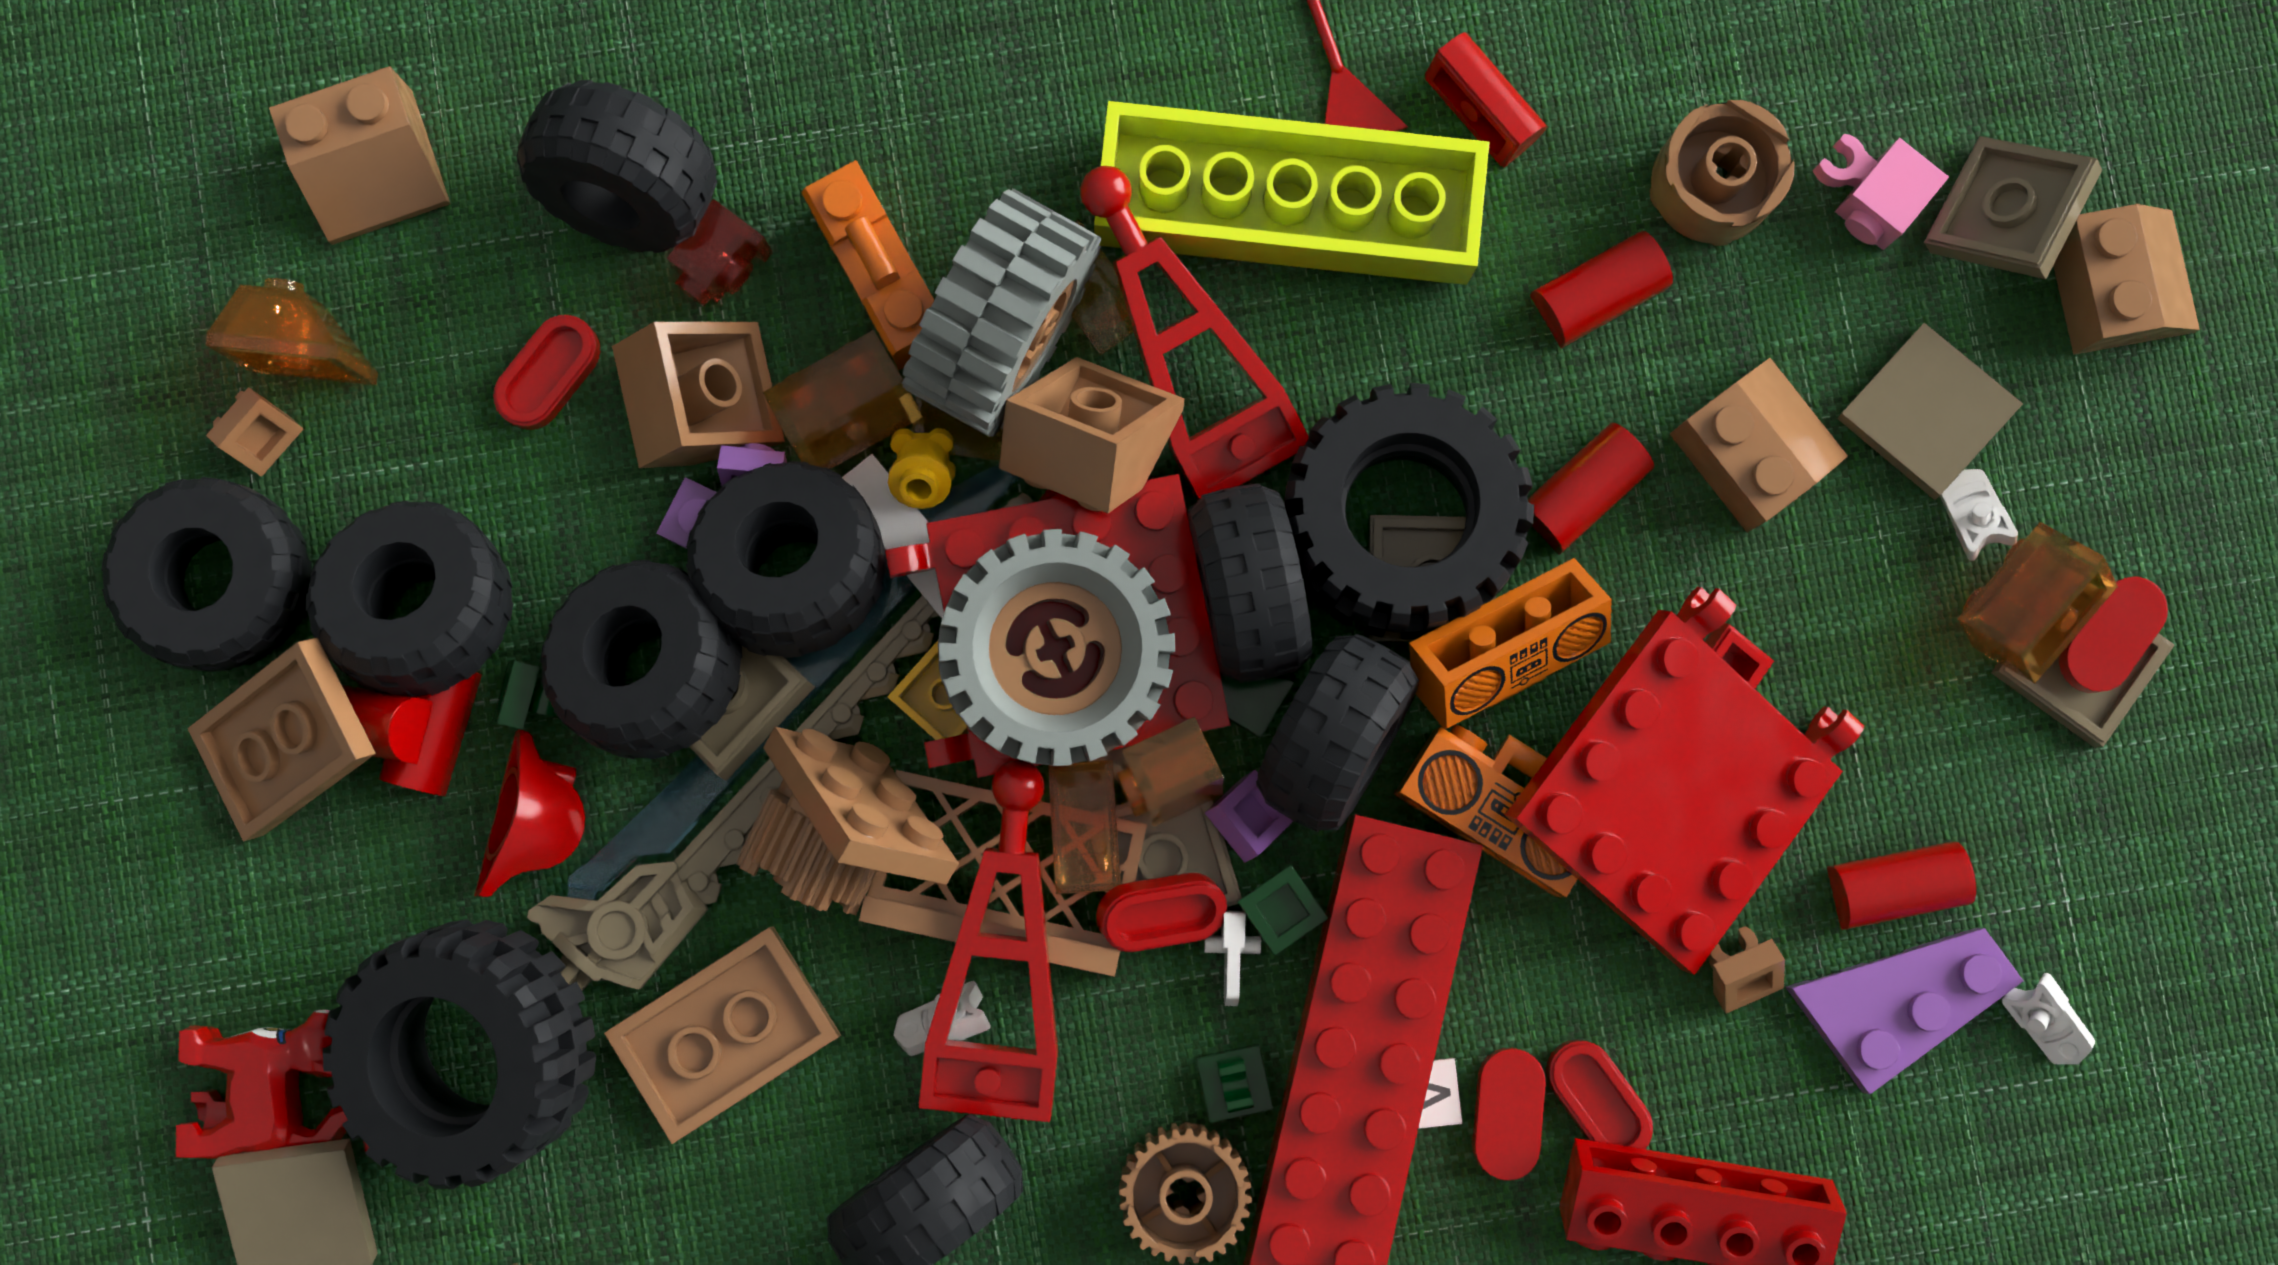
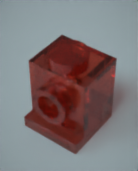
(717, 255)

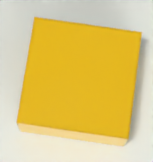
(926, 699)

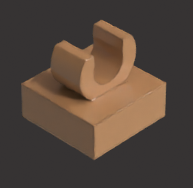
(254, 431)
(1748, 974)

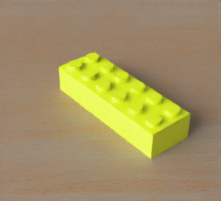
(1300, 192)

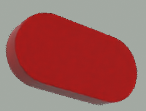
(546, 372)
(2115, 636)
(1161, 912)
(1598, 1095)
(1509, 1113)

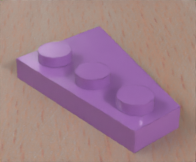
(1903, 1005)

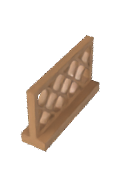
(943, 918)

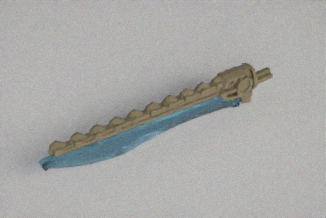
(658, 904)

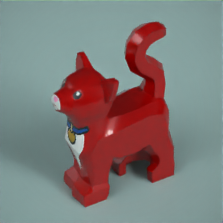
(261, 1089)

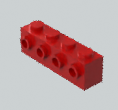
(1698, 1208)

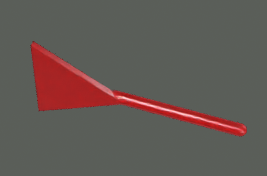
(1349, 99)

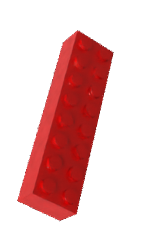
(1364, 1047)

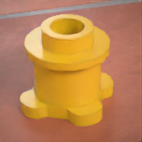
(922, 468)

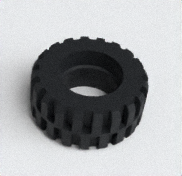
(1432, 434)
(392, 1087)

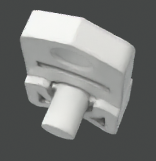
(1977, 513)
(1232, 943)
(2050, 1021)
(914, 1025)

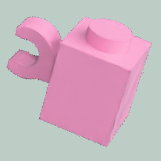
(1885, 190)

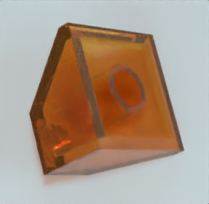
(287, 334)

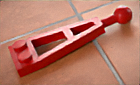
(1239, 443)
(990, 1076)

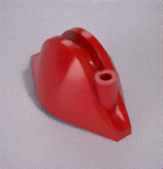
(535, 817)

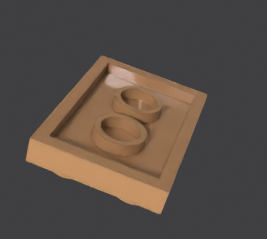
(281, 739)
(860, 805)
(722, 1034)

